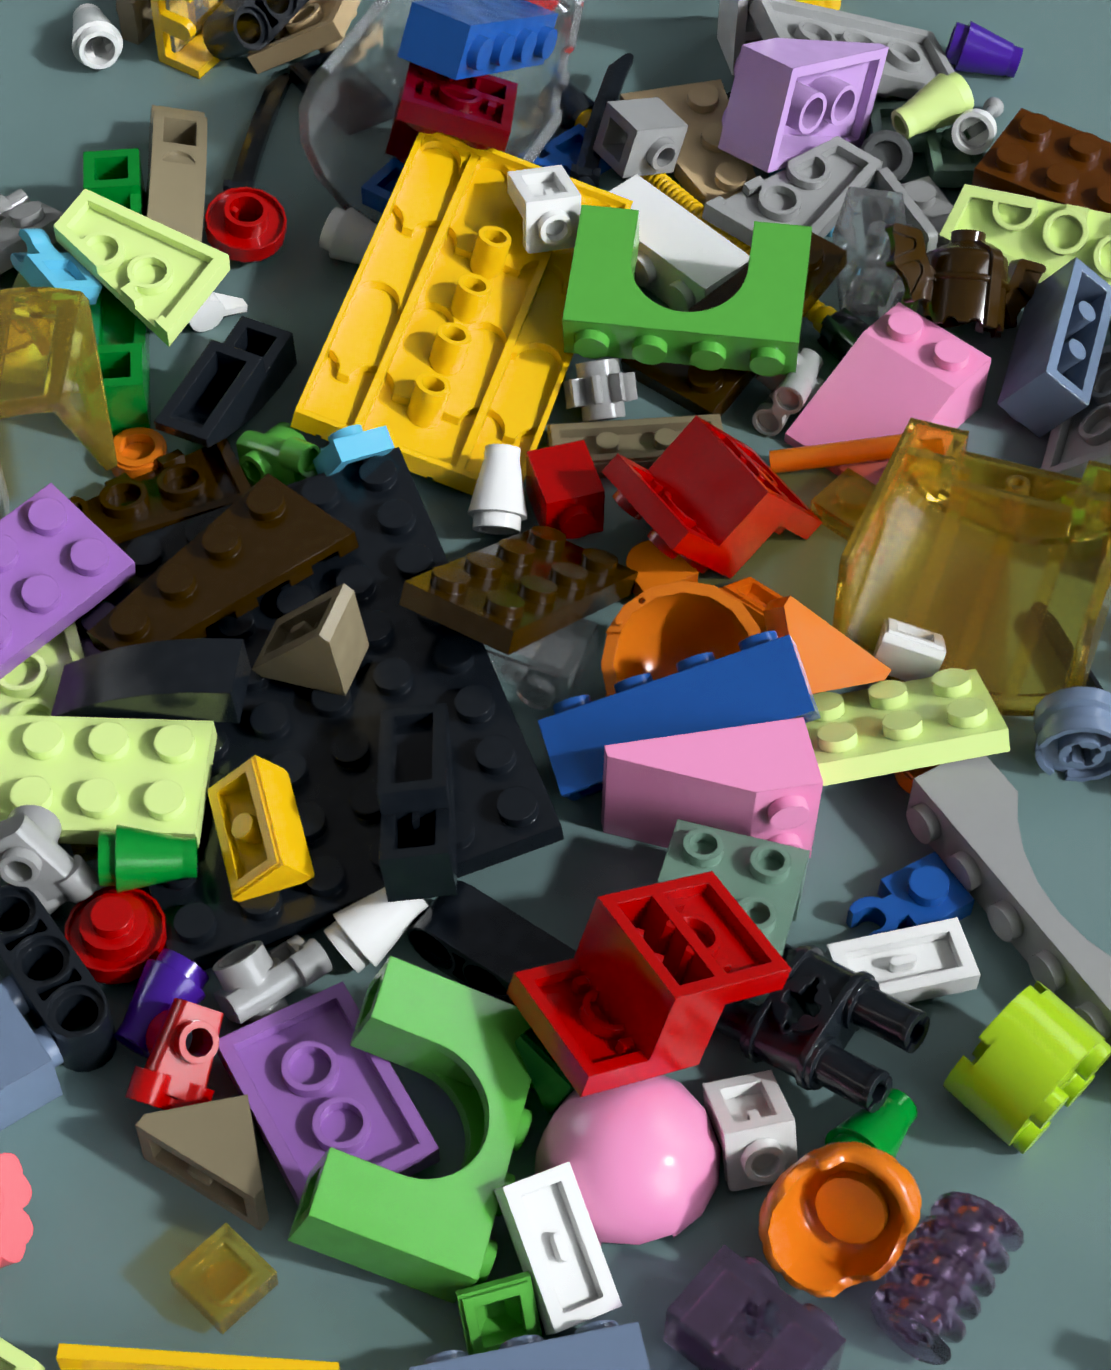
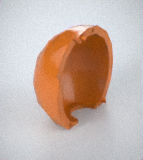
(671, 625)

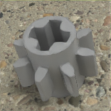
(600, 390)

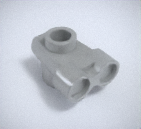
(788, 393)
(36, 861)
(258, 982)

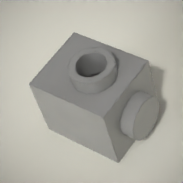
(640, 137)

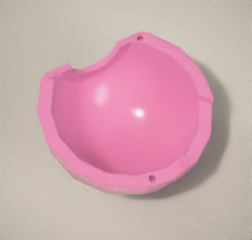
(638, 1158)

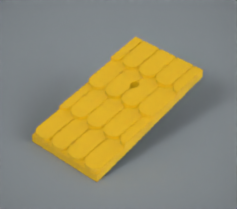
(448, 319)

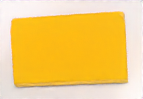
(259, 830)

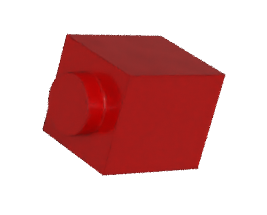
(565, 489)

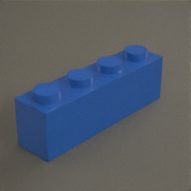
(477, 36)
(706, 694)

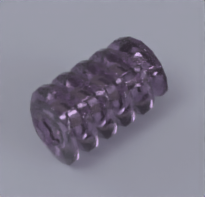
(945, 1275)

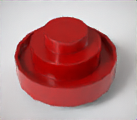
(245, 224)
(117, 933)

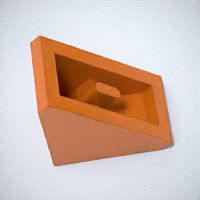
(826, 653)

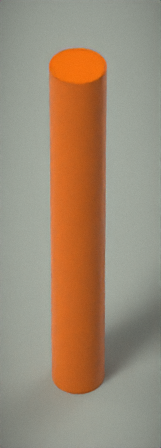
(833, 454)

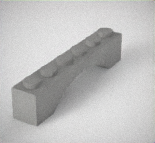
(973, 826)

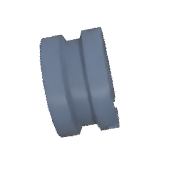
(1074, 733)

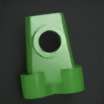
(279, 452)

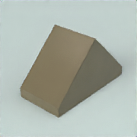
(317, 644)
(211, 1151)

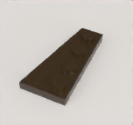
(715, 390)
(167, 495)
(223, 570)

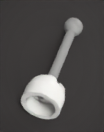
(979, 125)

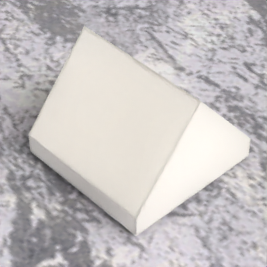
(909, 650)

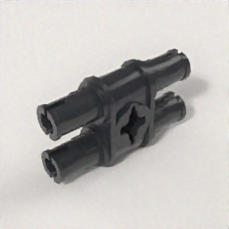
(813, 1021)

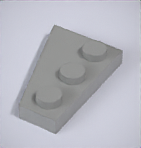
(802, 194)

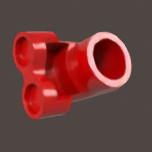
(172, 1073)

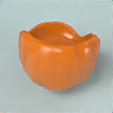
(838, 1217)

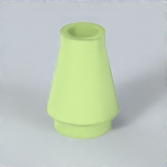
(934, 105)

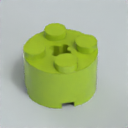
(1028, 1066)

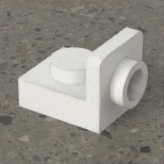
(547, 205)
(752, 1128)

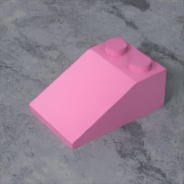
(893, 374)
(733, 779)

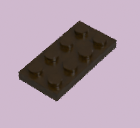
(519, 588)

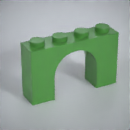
(748, 332)
(438, 1228)

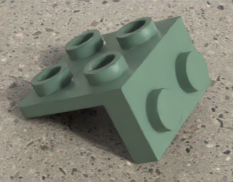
(757, 872)

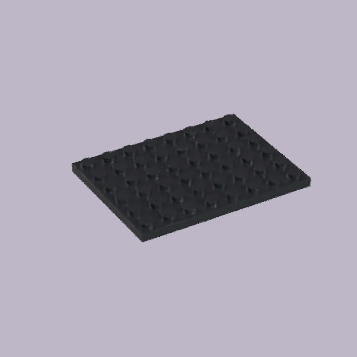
(333, 739)

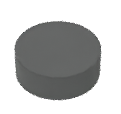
(892, 150)

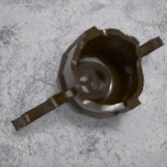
(962, 279)

